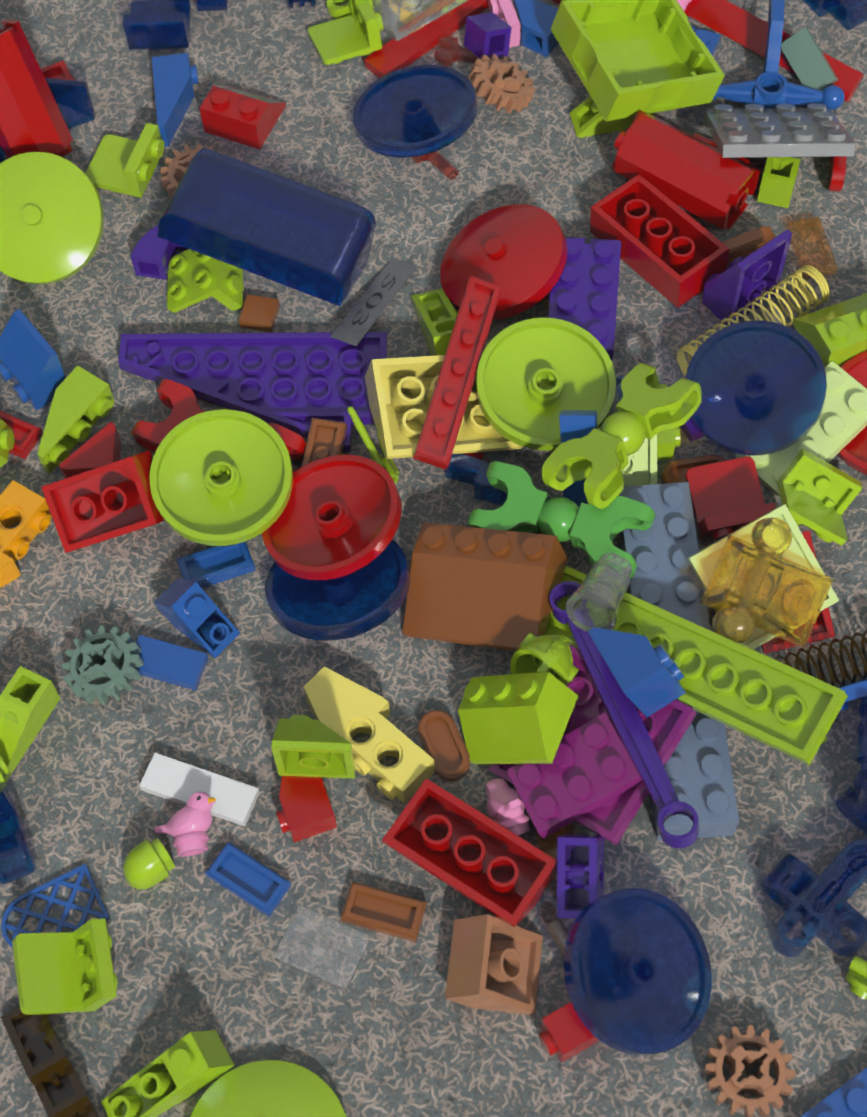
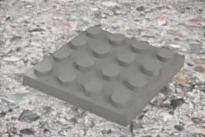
(777, 131)

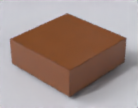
(259, 313)

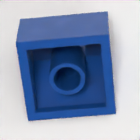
(29, 362)
(641, 670)

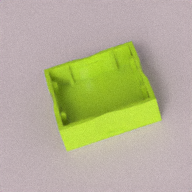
(636, 55)

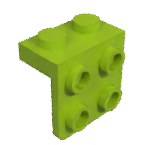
(348, 35)
(125, 163)
(198, 277)
(818, 495)
(65, 970)

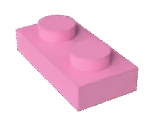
(505, 10)

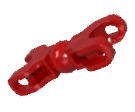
(185, 405)

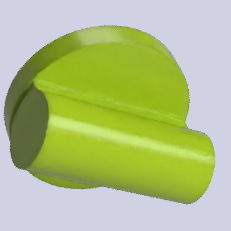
(858, 977)

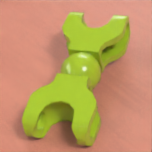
(604, 452)

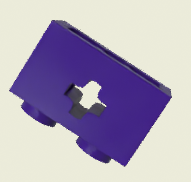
(579, 872)

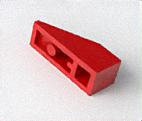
(304, 807)

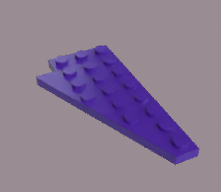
(264, 374)

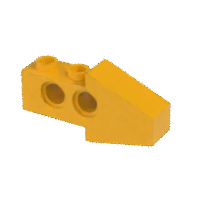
(32, 512)

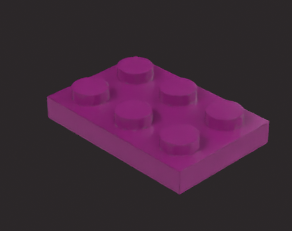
(584, 774)

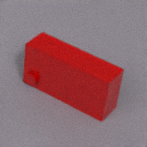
(659, 240)

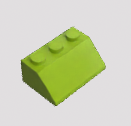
(837, 330)
(515, 717)

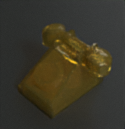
(763, 590)

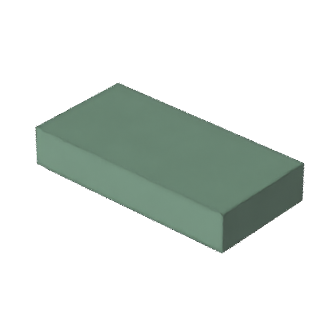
(808, 60)

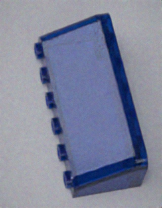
(269, 226)

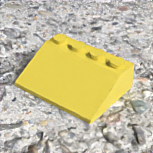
(399, 401)

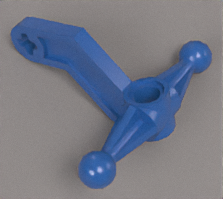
(772, 87)

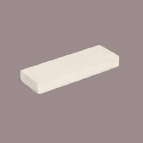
(180, 780)

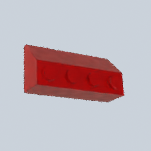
(471, 853)

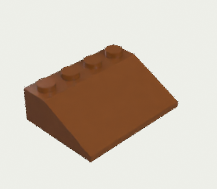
(481, 585)

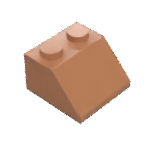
(493, 965)

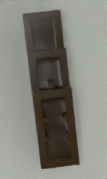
(48, 1065)

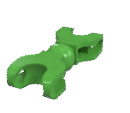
(533, 512)

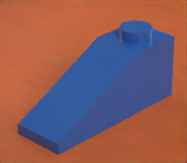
(173, 91)

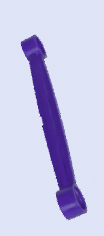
(629, 727)

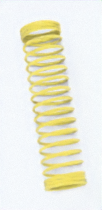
(799, 284)

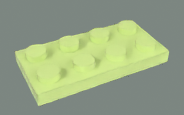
(840, 421)

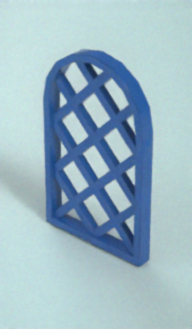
(34, 893)

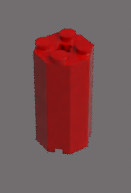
(27, 106)
(685, 169)

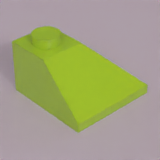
(311, 749)

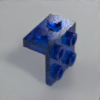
(158, 24)

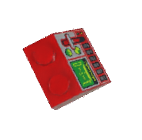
(240, 115)

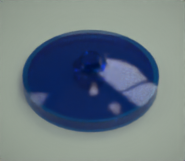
(415, 111)
(757, 387)
(340, 605)
(637, 971)

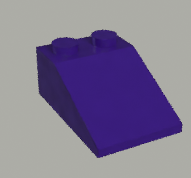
(747, 278)

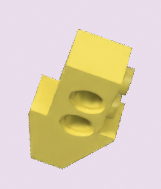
(354, 710)

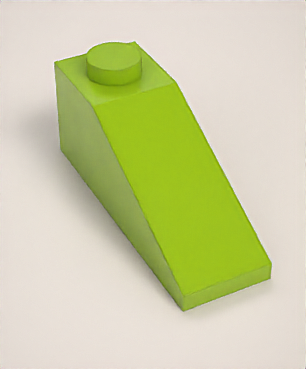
(435, 318)

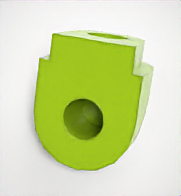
(147, 864)

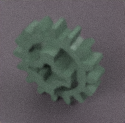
(102, 664)

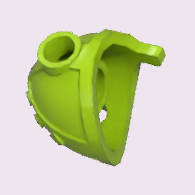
(544, 654)

